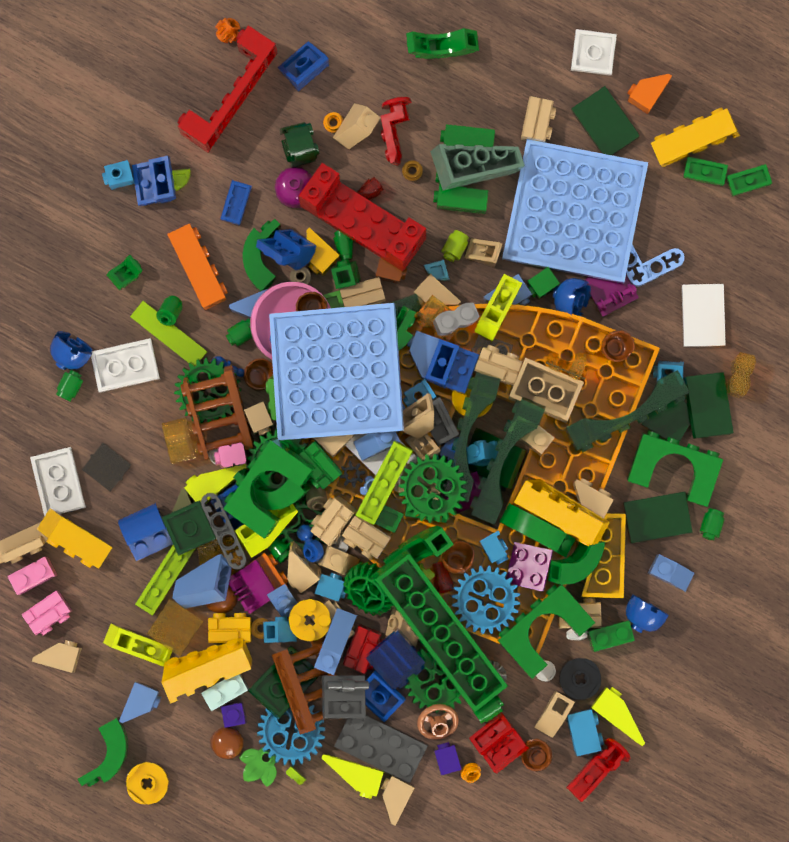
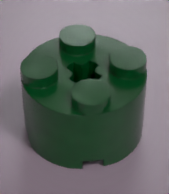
(299, 144)

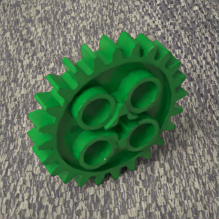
(213, 371)
(443, 472)
(268, 480)
(445, 695)

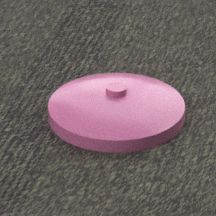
(276, 299)

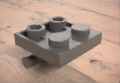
(344, 697)

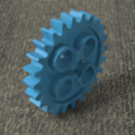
(492, 581)
(272, 727)

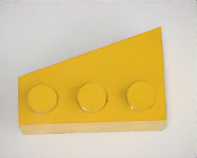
(74, 539)

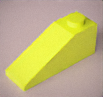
(498, 307)
(211, 482)
(255, 543)
(137, 645)
(616, 712)
(360, 777)

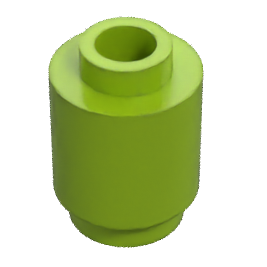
(455, 246)

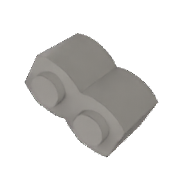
(449, 321)

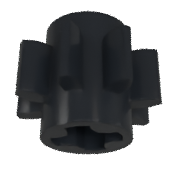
(353, 480)

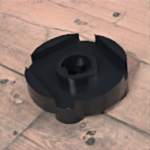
(568, 681)

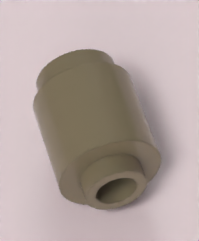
(307, 277)
(315, 497)

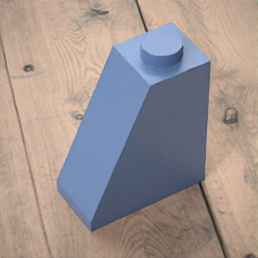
(204, 584)

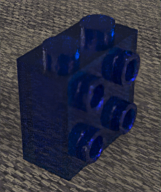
(396, 659)

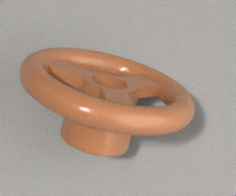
(438, 723)

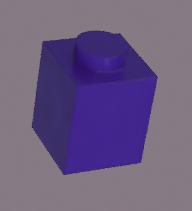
(234, 714)
(447, 758)

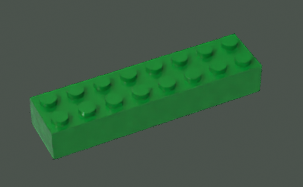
(439, 630)

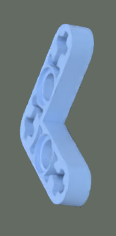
(645, 268)

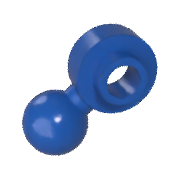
(312, 548)

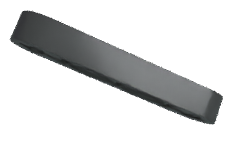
(220, 532)

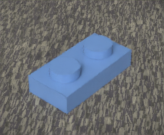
(282, 600)

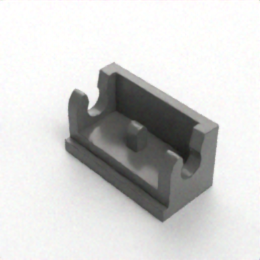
(443, 425)

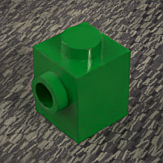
(345, 274)

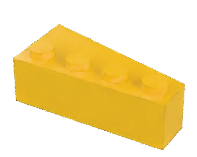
(562, 511)

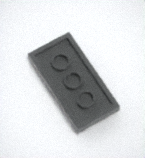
(381, 747)

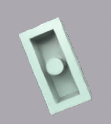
(224, 691)

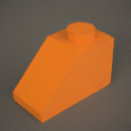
(647, 92)

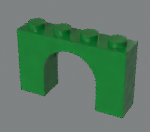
(463, 198)
(652, 449)
(243, 502)
(517, 641)

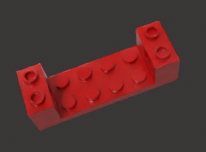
(261, 53)
(361, 218)

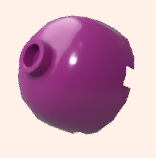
(290, 184)

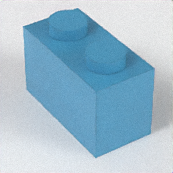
(584, 732)

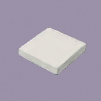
(593, 52)

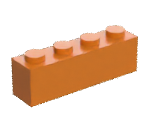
(197, 267)

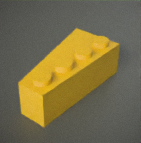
(694, 137)
(608, 576)
(205, 668)

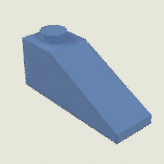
(335, 641)

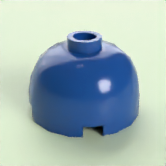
(572, 296)
(69, 352)
(644, 615)

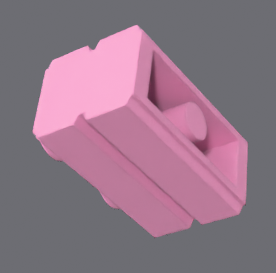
(230, 456)
(32, 575)
(47, 613)

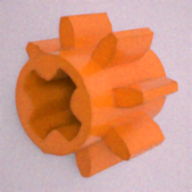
(227, 30)

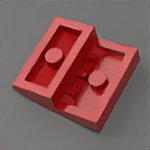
(499, 743)

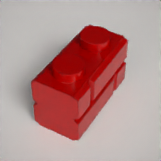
(362, 643)

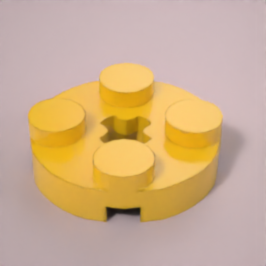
(309, 632)
(159, 781)

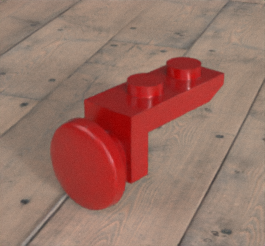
(397, 114)
(597, 769)

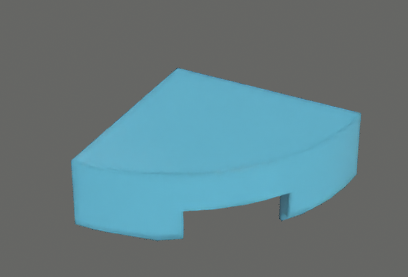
(438, 270)

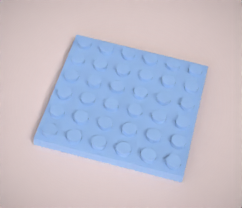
(575, 211)
(336, 372)

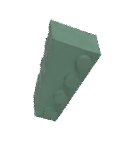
(472, 164)

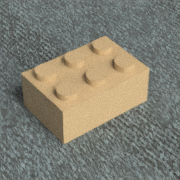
(547, 388)

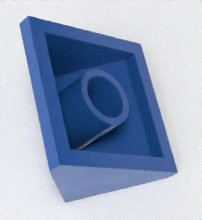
(304, 65)
(381, 697)

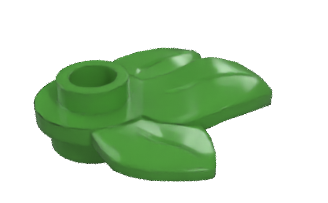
(257, 767)

